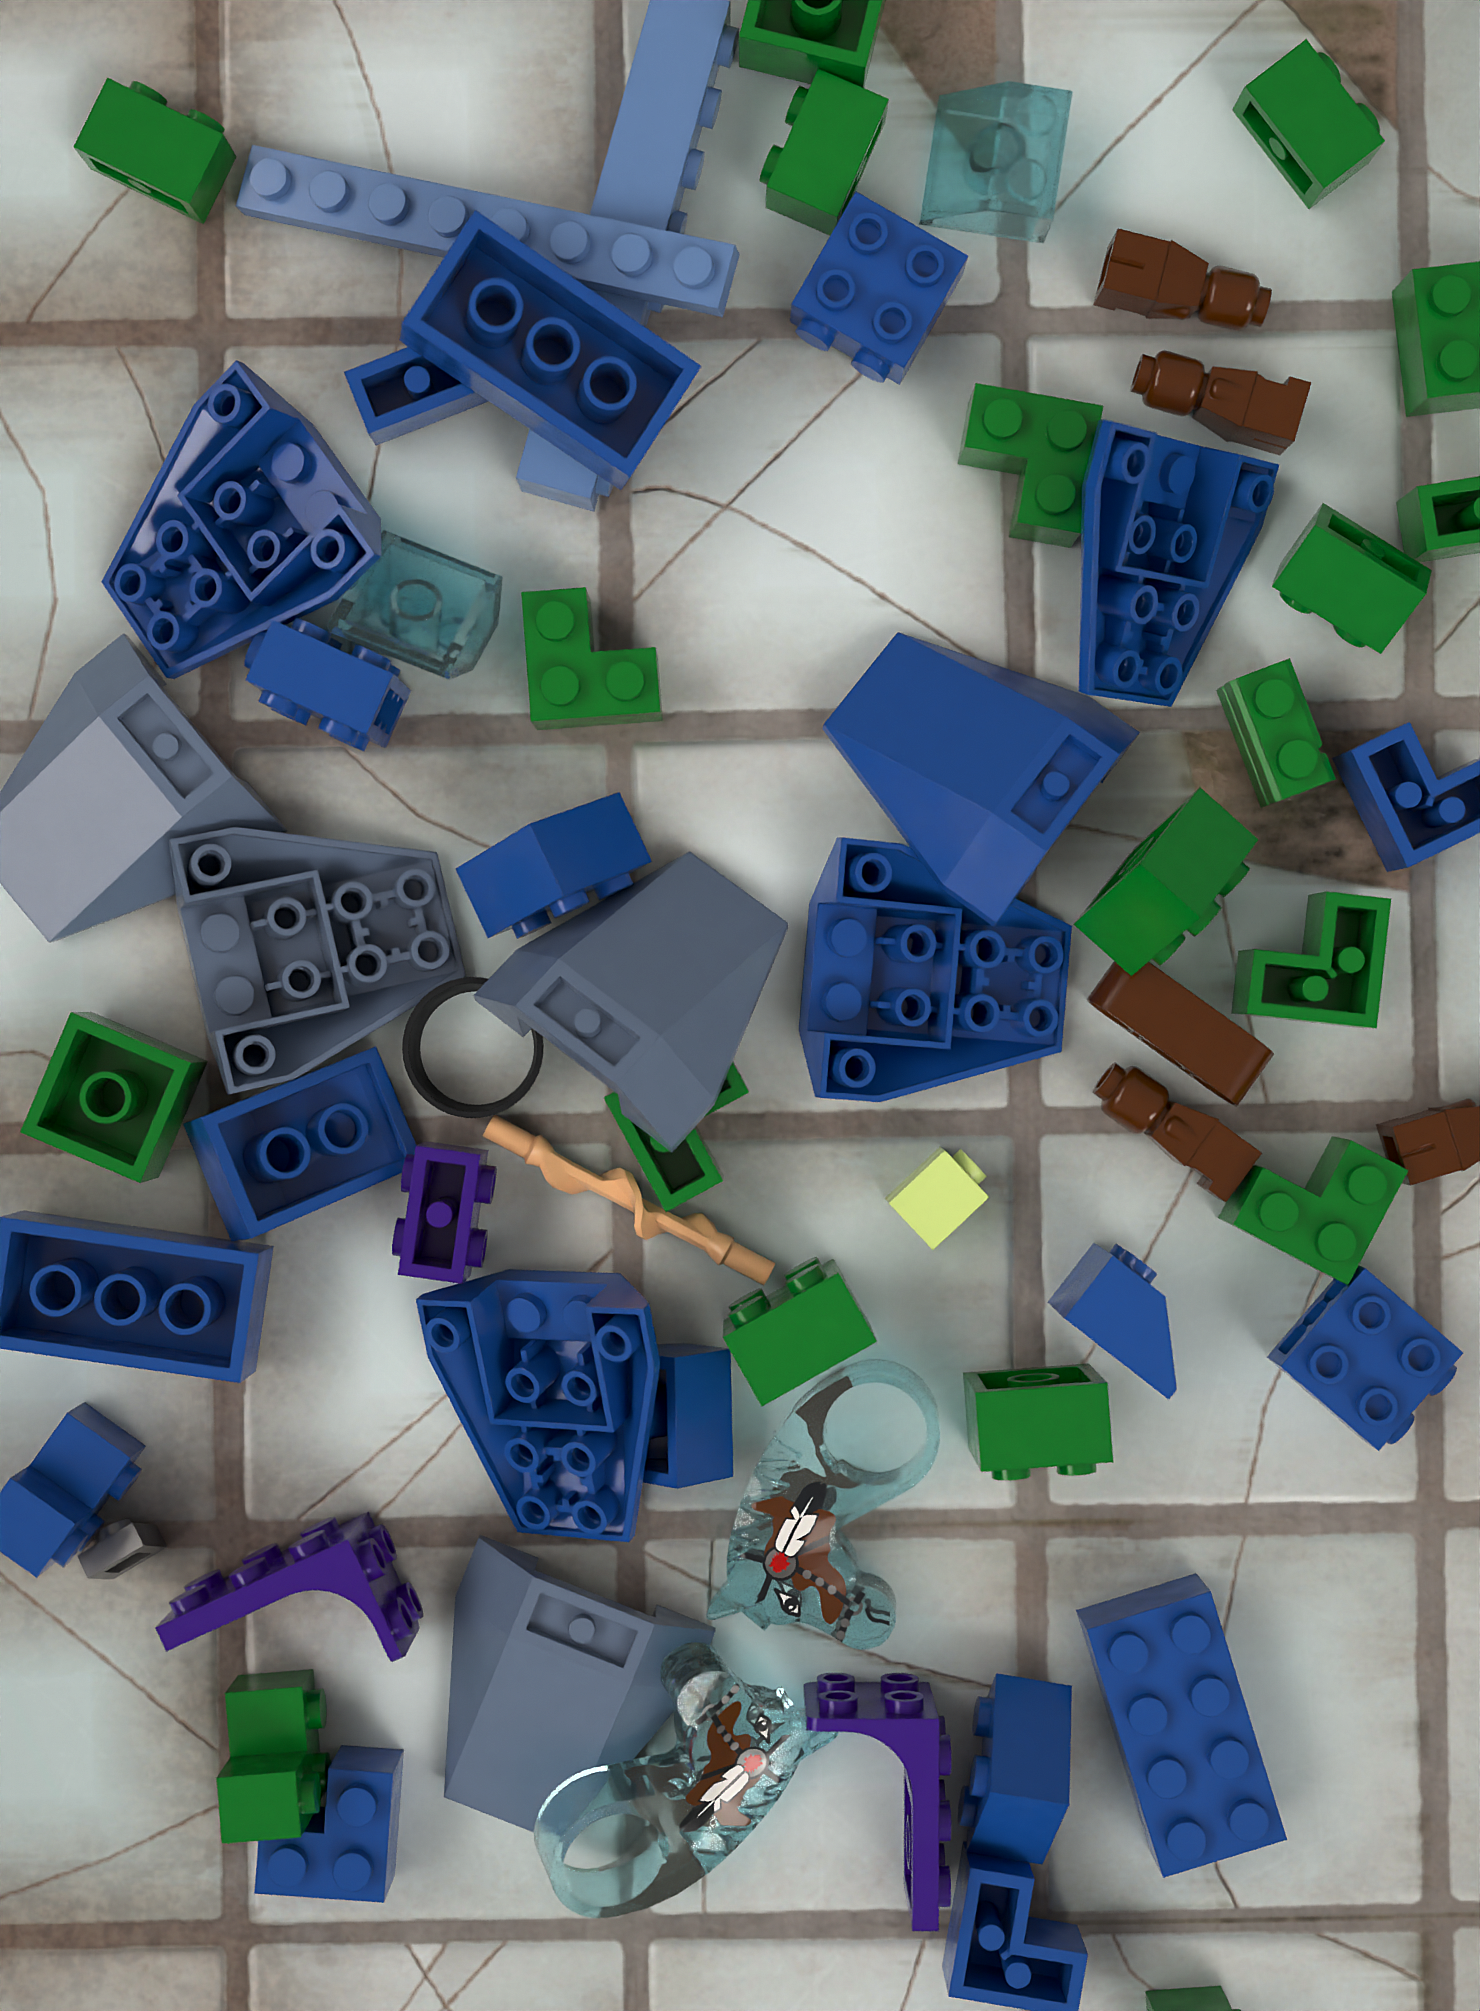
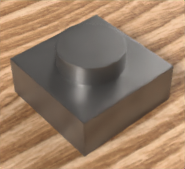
(120, 1549)

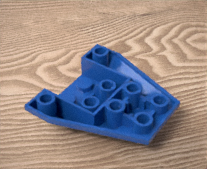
(239, 528)
(1159, 555)
(974, 763)
(918, 986)
(552, 1392)

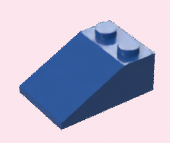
(302, 1144)

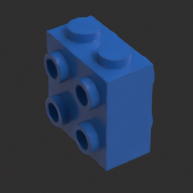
(876, 290)
(309, 675)
(1367, 1357)

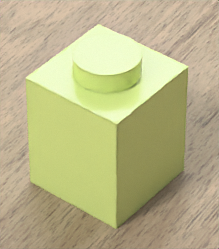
(939, 1195)

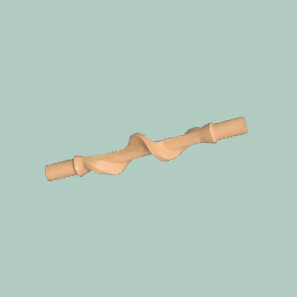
(622, 1189)

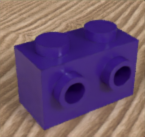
(443, 1211)

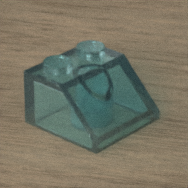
(997, 160)
(421, 608)

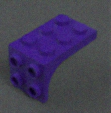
(331, 1558)
(906, 1720)

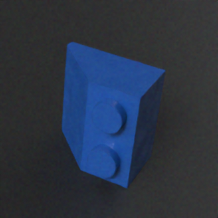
(1121, 1312)
(691, 1417)

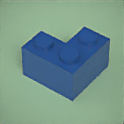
(1403, 801)
(554, 867)
(55, 1501)
(1023, 1776)
(350, 1842)
(1001, 1952)

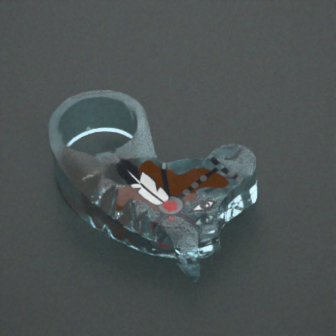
(787, 1539)
(700, 1798)

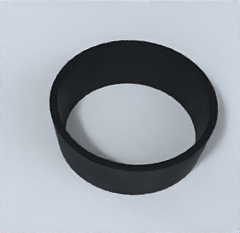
(416, 1071)

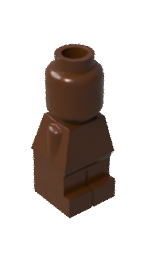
(1172, 283)
(1225, 400)
(1180, 1132)
(1433, 1141)

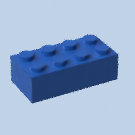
(547, 350)
(132, 1295)
(1181, 1725)

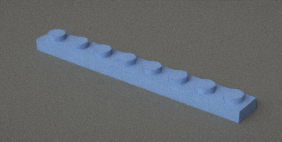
(430, 215)

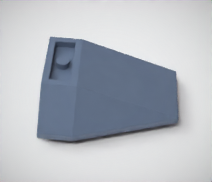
(107, 792)
(306, 944)
(648, 990)
(547, 1682)

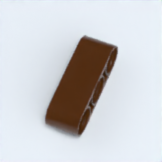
(1182, 1029)

